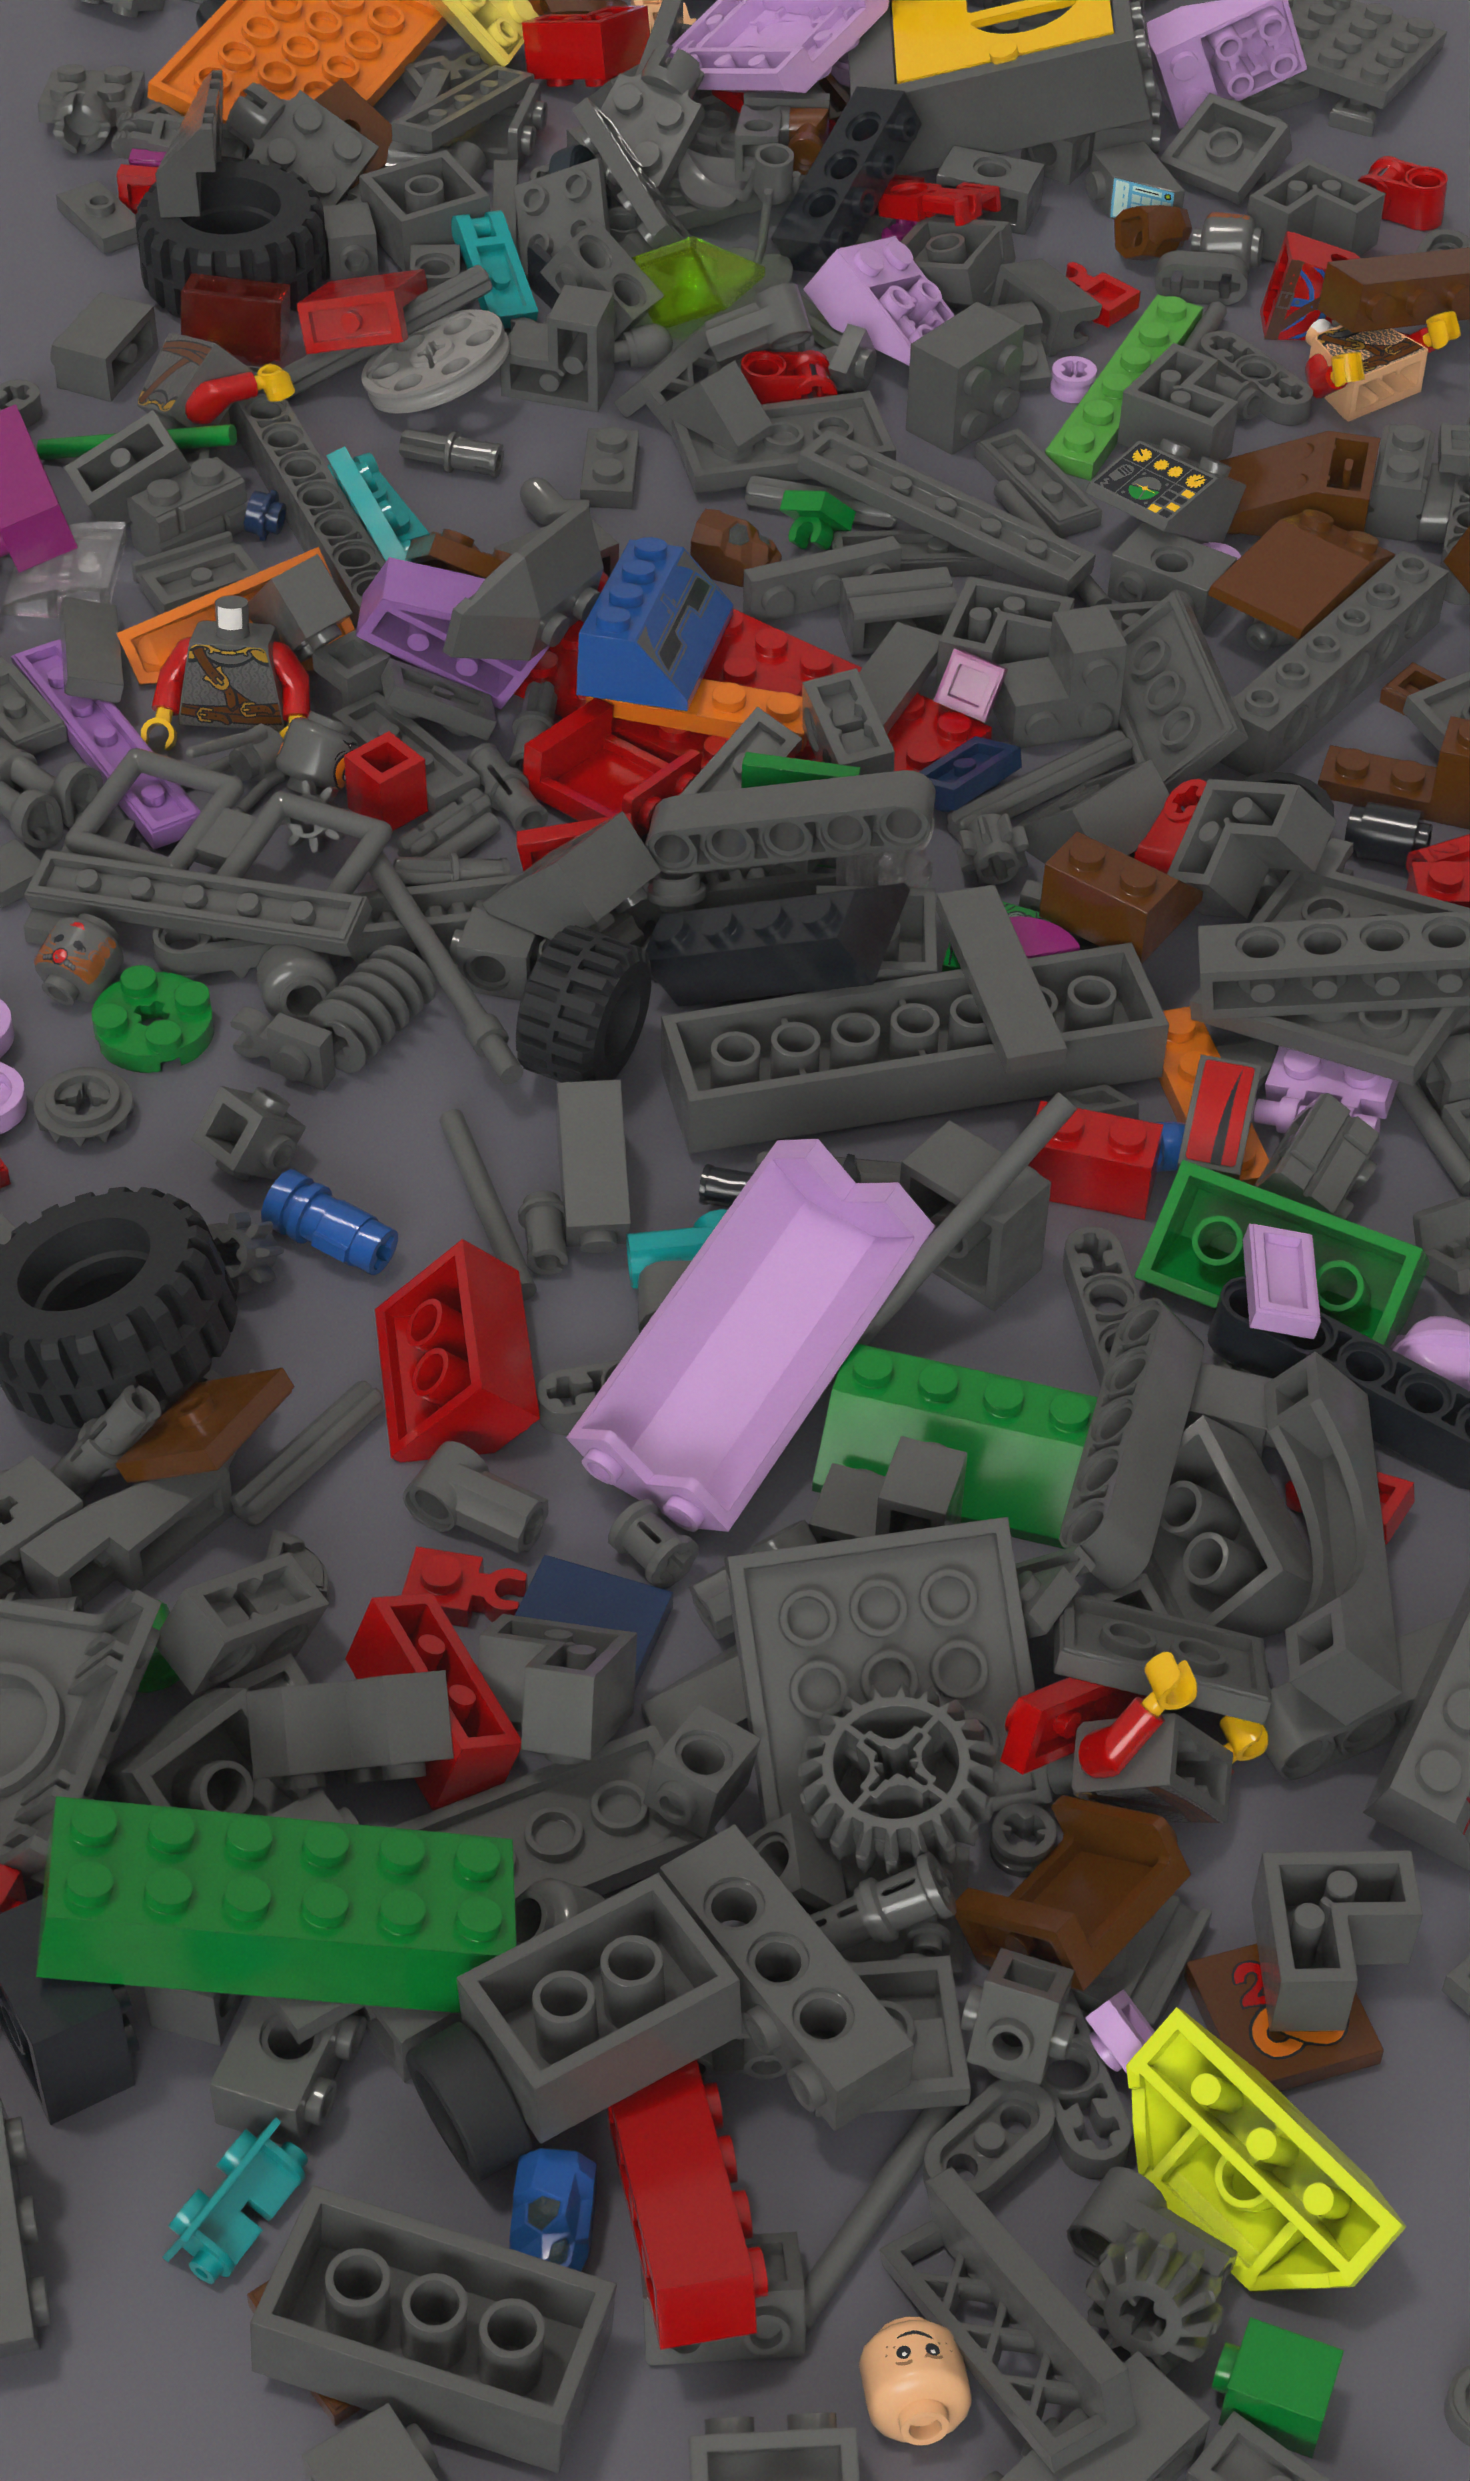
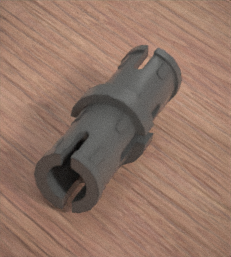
(494, 772)
(107, 1439)

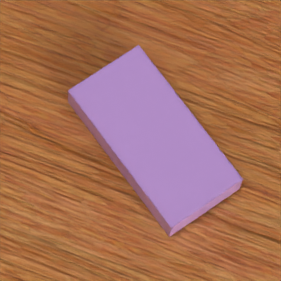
(1281, 1281)

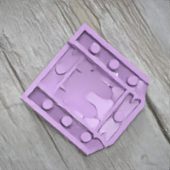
(775, 42)

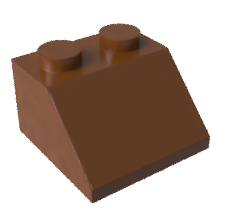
(1113, 896)

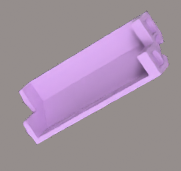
(750, 1336)

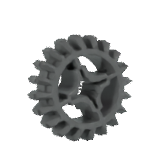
(899, 1805)

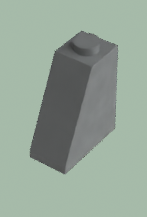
(593, 1165)

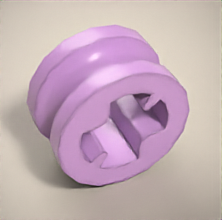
(1072, 378)

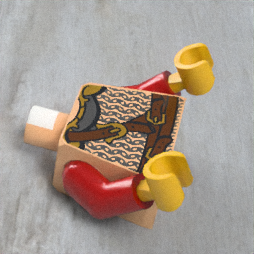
(1372, 367)

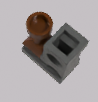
(782, 118)

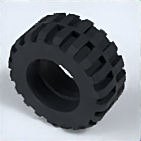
(250, 227)
(110, 1300)

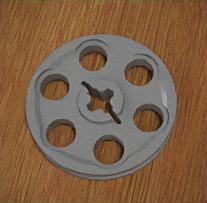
(436, 362)

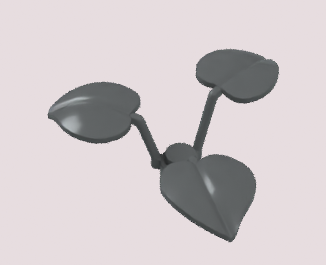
(711, 186)

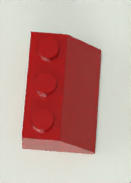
(456, 1357)

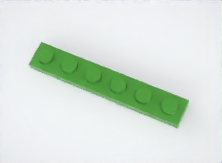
(1094, 424)

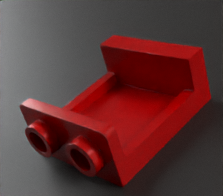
(359, 311)
(596, 774)

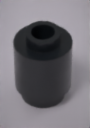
(1387, 832)

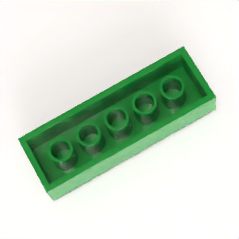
(270, 1905)

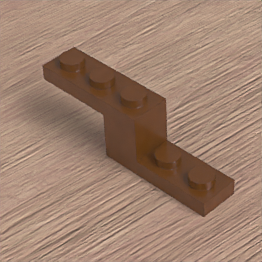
(1439, 791)

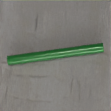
(184, 438)

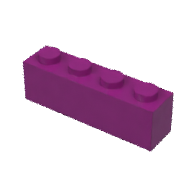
(30, 513)

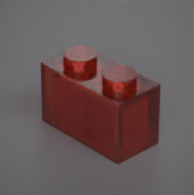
(238, 315)

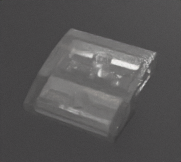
(79, 574)

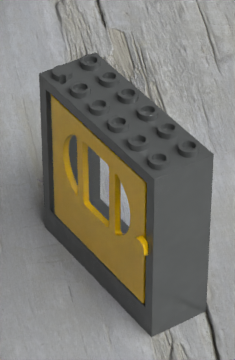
(1011, 87)

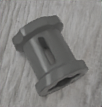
(653, 1543)

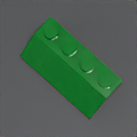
(1198, 1248)
(1016, 1433)

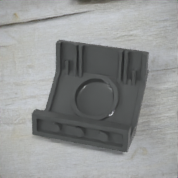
(62, 1710)

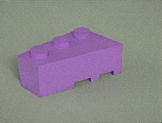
(409, 617)

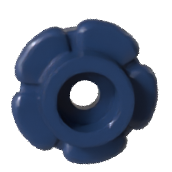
(264, 514)

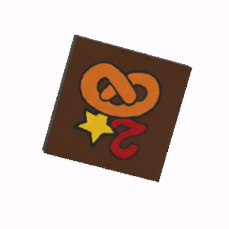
(1234, 2010)

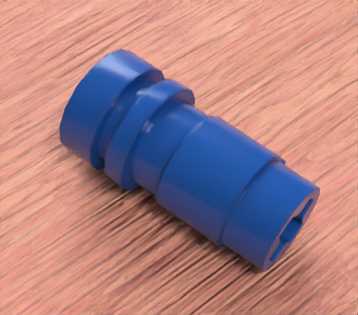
(331, 1225)

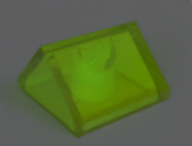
(696, 279)

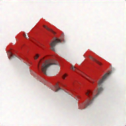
(914, 200)

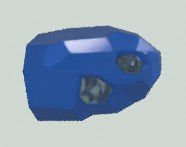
(554, 2206)

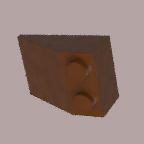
(1300, 572)

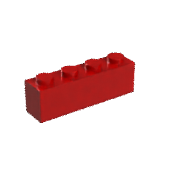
(684, 2211)

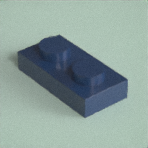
(971, 771)

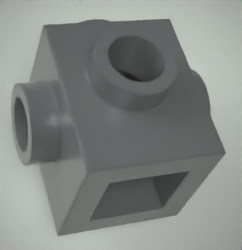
(249, 1133)
(1020, 2017)

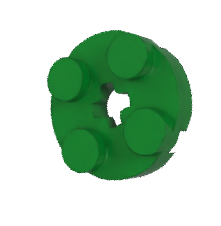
(148, 995)

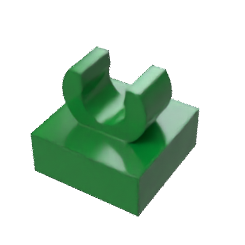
(817, 515)

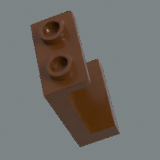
(1084, 1895)

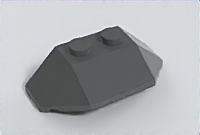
(531, 594)

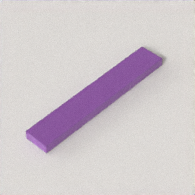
(102, 740)

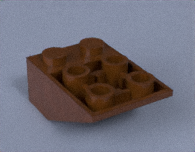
(1316, 472)

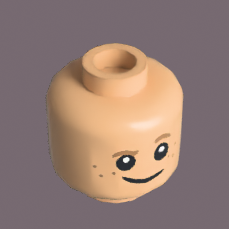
(914, 2378)

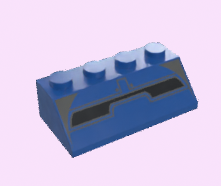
(652, 628)

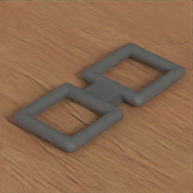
(220, 834)

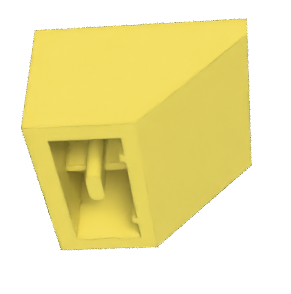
(488, 25)

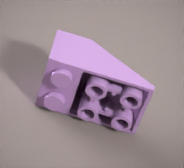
(1222, 51)
(880, 291)

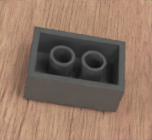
(601, 2006)

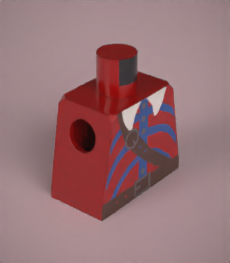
(1297, 286)

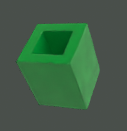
(1278, 2383)

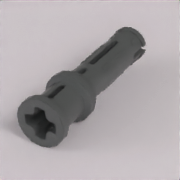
(887, 1906)

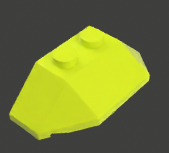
(1251, 2165)

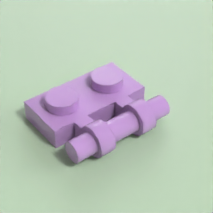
(1301, 1078)

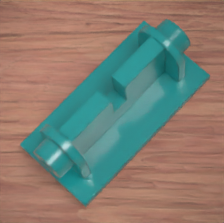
(214, 2226)

